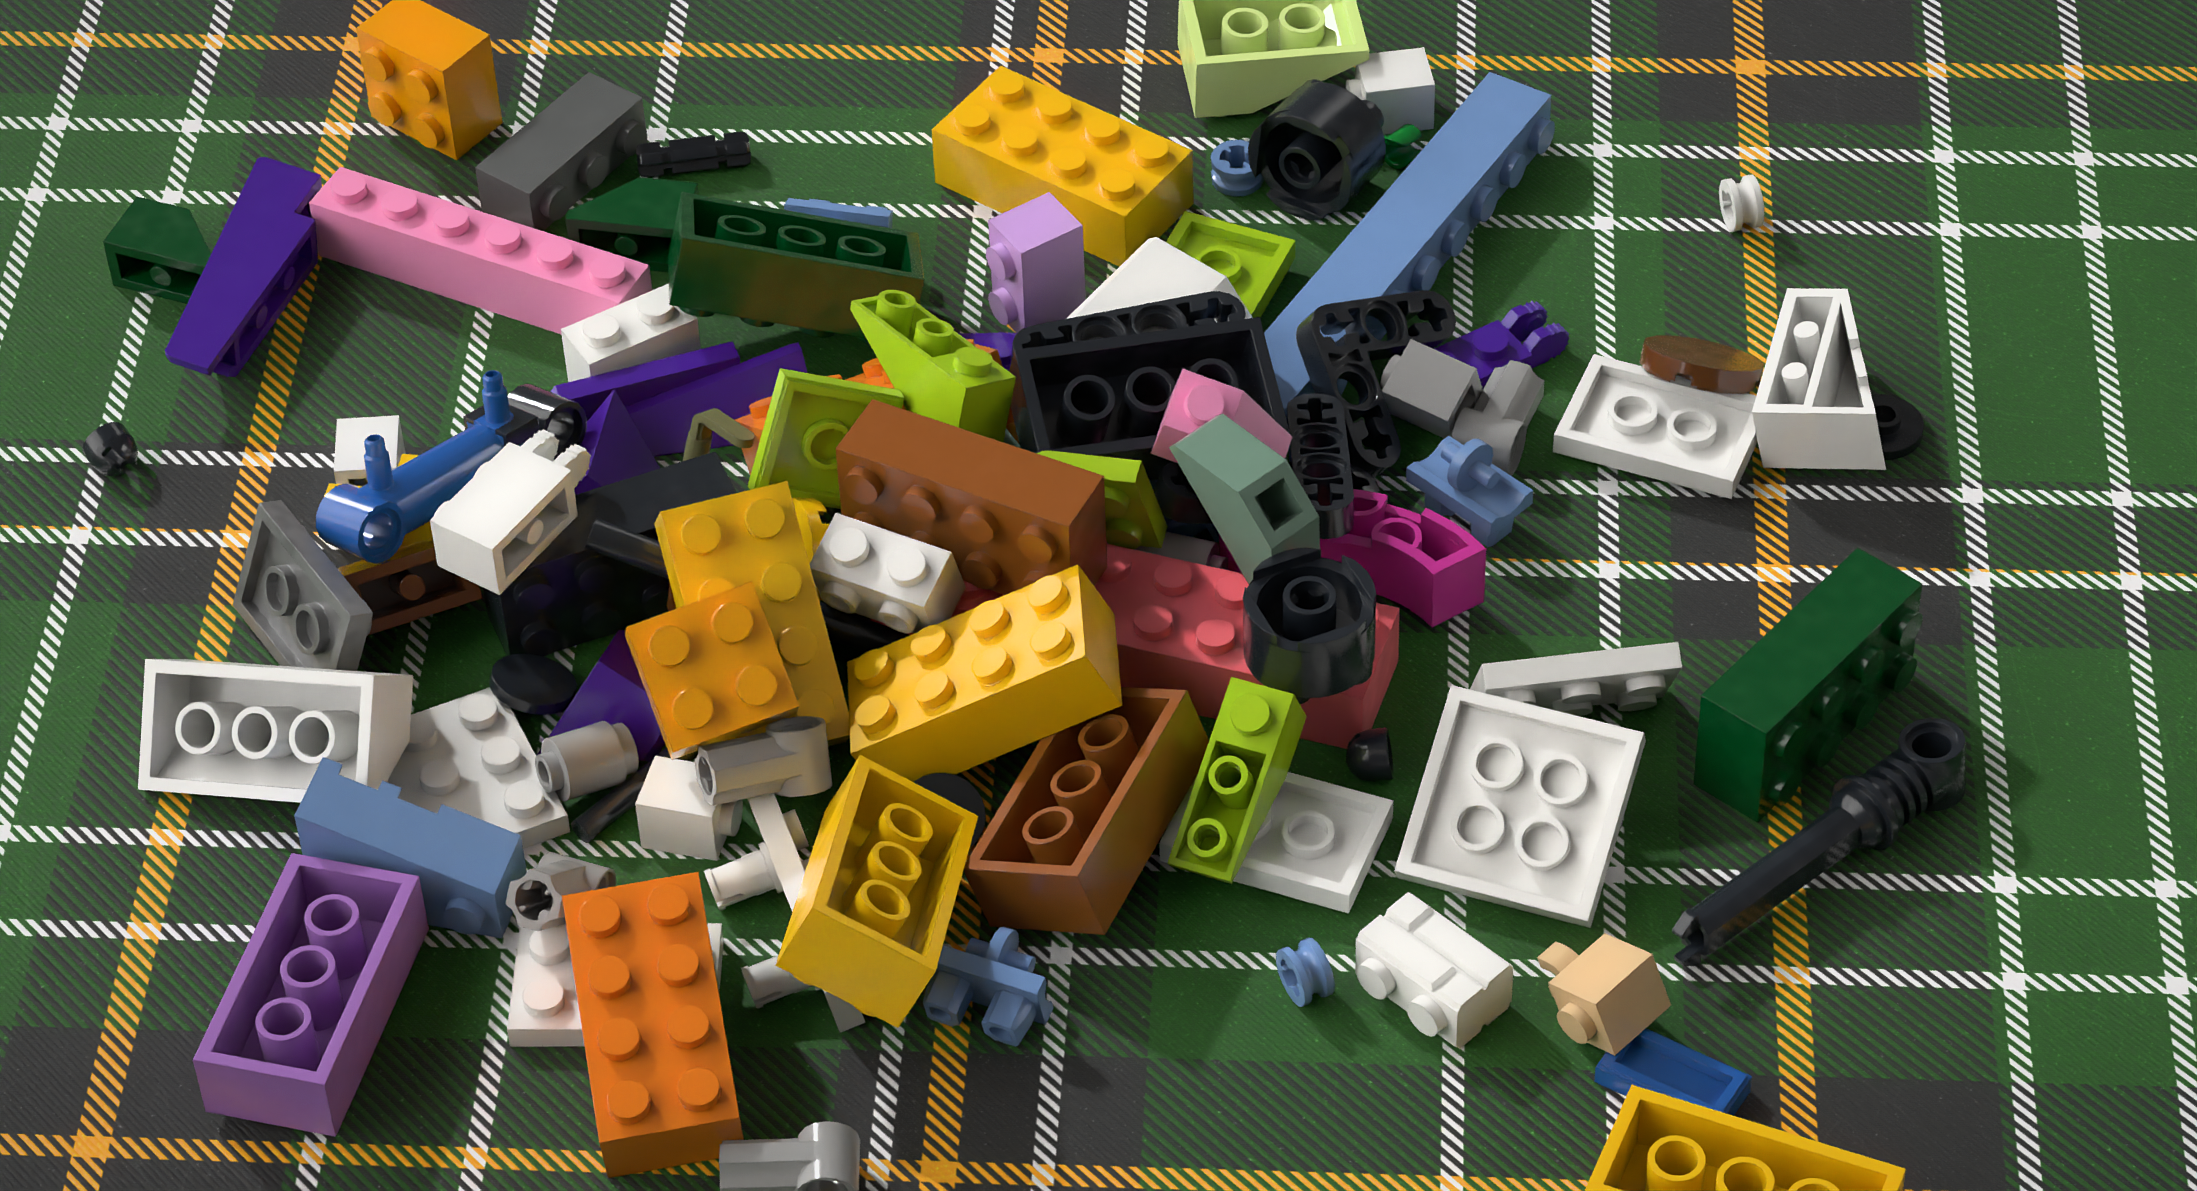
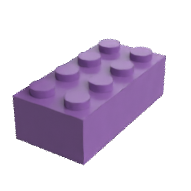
(311, 994)

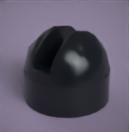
(110, 449)
(1371, 755)

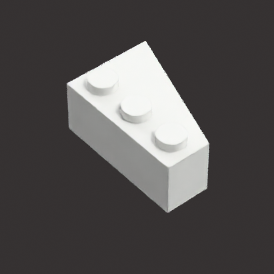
(1815, 389)

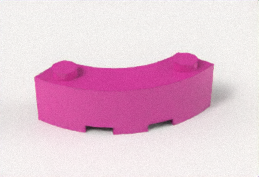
(1410, 557)

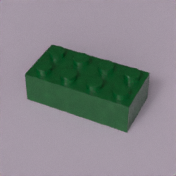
(784, 265)
(1807, 685)

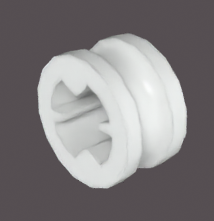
(1741, 203)

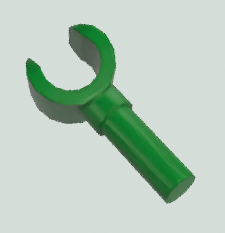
(1398, 148)

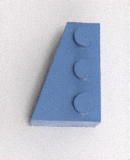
(458, 857)

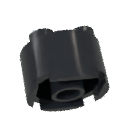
(1318, 149)
(1309, 624)

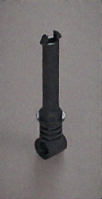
(1862, 814)

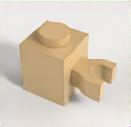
(1605, 991)

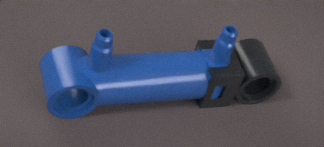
(394, 502)

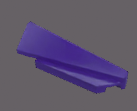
(251, 271)
(671, 390)

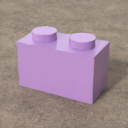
(1035, 263)

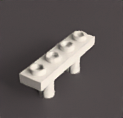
(769, 868)

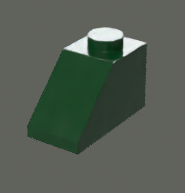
(631, 220)
(156, 250)

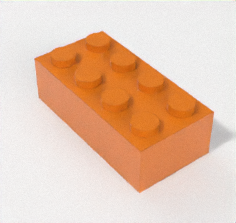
(652, 1024)

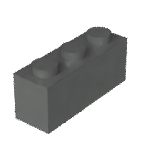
(562, 153)

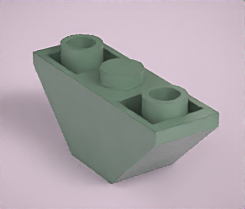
(1247, 493)

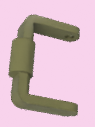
(700, 434)

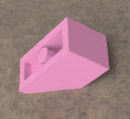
(1201, 399)

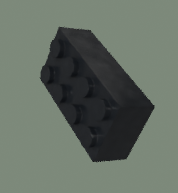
(1114, 390)
(584, 595)

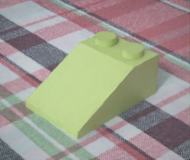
(1261, 51)

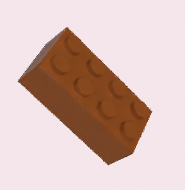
(985, 501)
(1088, 815)

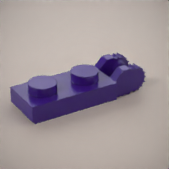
(1501, 341)

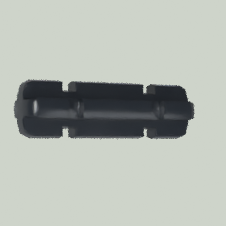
(693, 154)

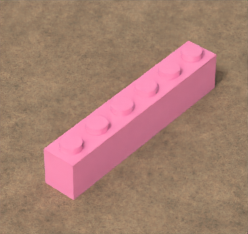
(469, 253)

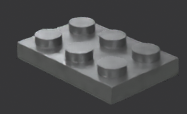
(298, 596)

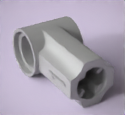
(1503, 413)
(784, 761)
(538, 895)
(818, 1160)

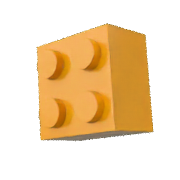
(429, 76)
(711, 670)

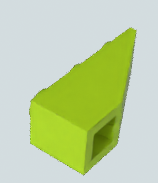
(935, 365)
(1237, 779)

